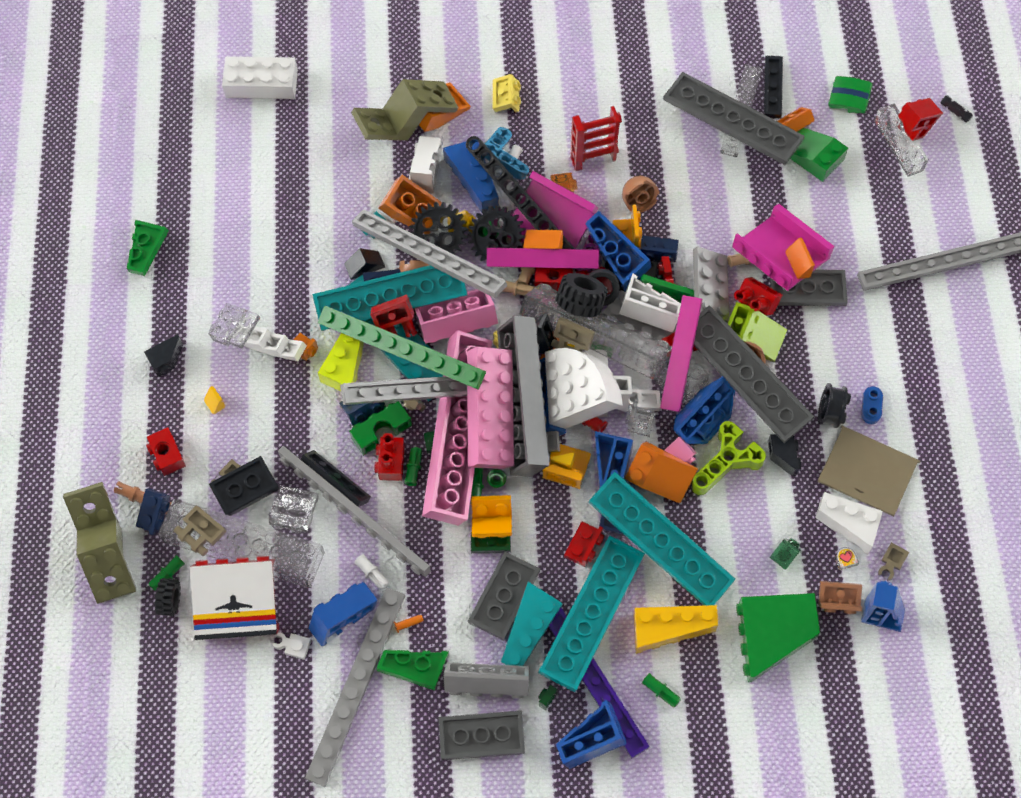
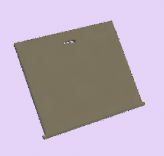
(868, 471)

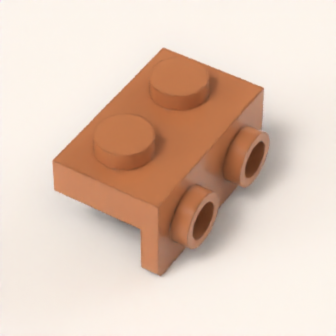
(840, 597)

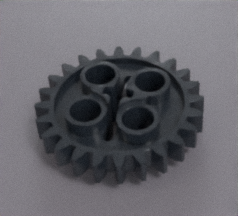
(438, 215)
(510, 227)

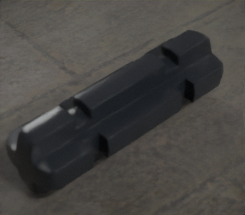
(956, 108)

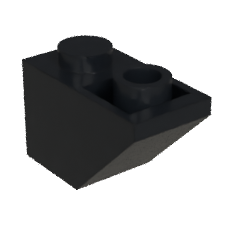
(784, 454)

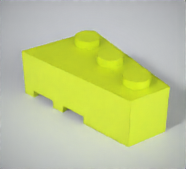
(342, 362)

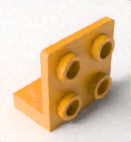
(630, 227)
(573, 476)
(491, 516)

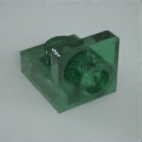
(786, 552)

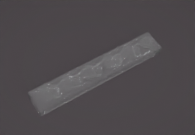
(745, 95)

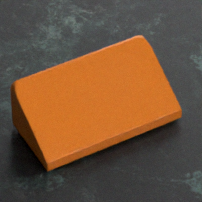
(798, 119)
(543, 239)
(800, 259)

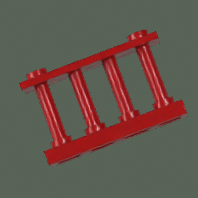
(579, 137)

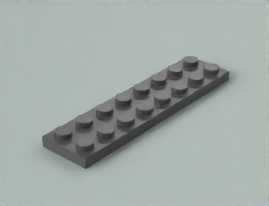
(734, 118)
(749, 376)

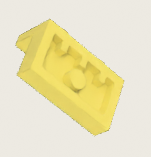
(506, 93)

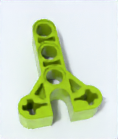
(741, 458)

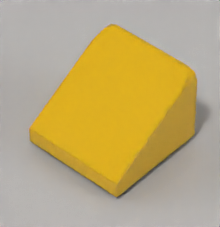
(214, 400)
(565, 460)

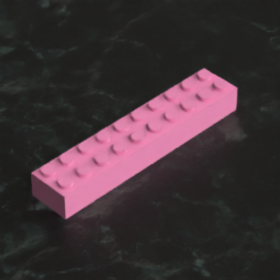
(449, 475)

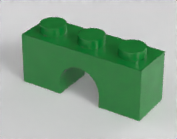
(391, 417)

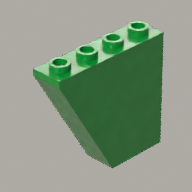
(775, 629)

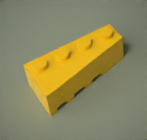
(672, 624)

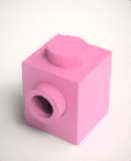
(681, 450)

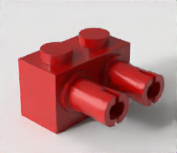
(758, 296)
(393, 313)
(391, 458)

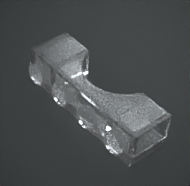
(910, 157)

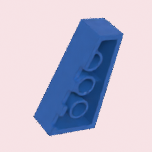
(472, 175)
(617, 250)

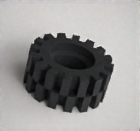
(167, 597)

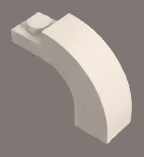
(648, 399)

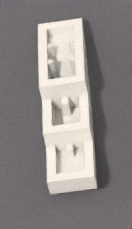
(275, 344)

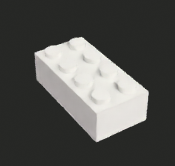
(260, 77)

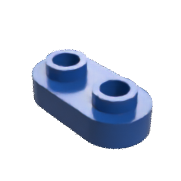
(872, 403)

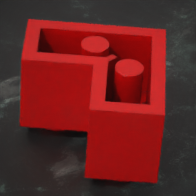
(919, 117)

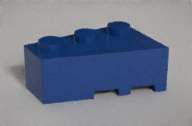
(612, 455)
(884, 607)
(341, 611)
(592, 737)

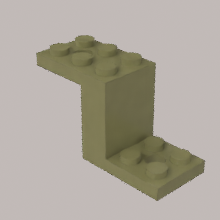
(404, 110)
(99, 542)

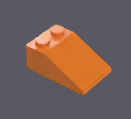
(434, 120)
(405, 200)
(660, 472)

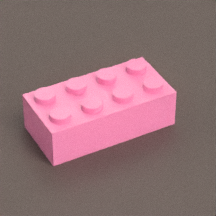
(461, 314)

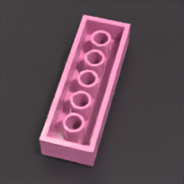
(491, 410)

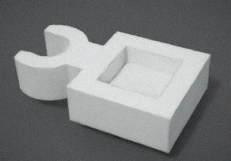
(295, 646)

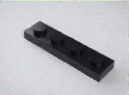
(773, 86)
(335, 478)

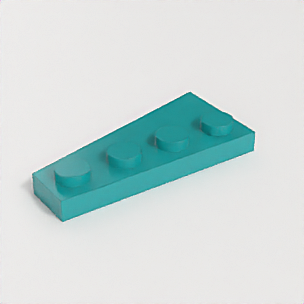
(530, 624)

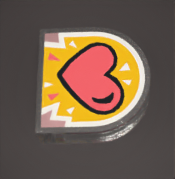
(846, 558)

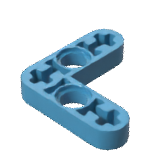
(514, 166)

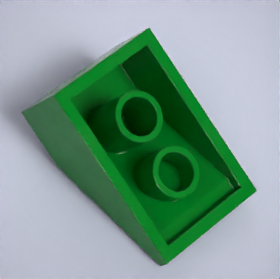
(819, 153)

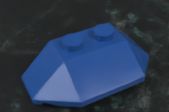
(705, 412)

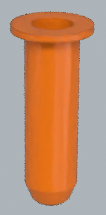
(408, 622)

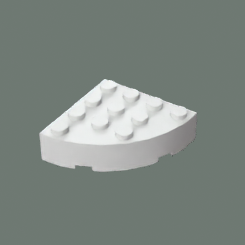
(578, 387)

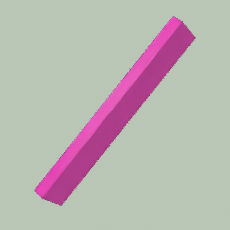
(543, 258)
(681, 353)

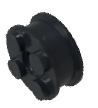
(833, 405)

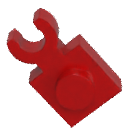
(665, 270)

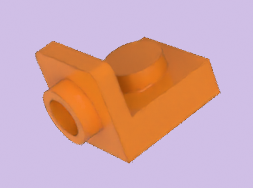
(311, 347)

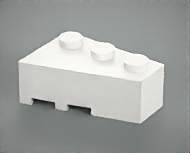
(426, 162)
(649, 306)

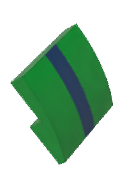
(850, 94)

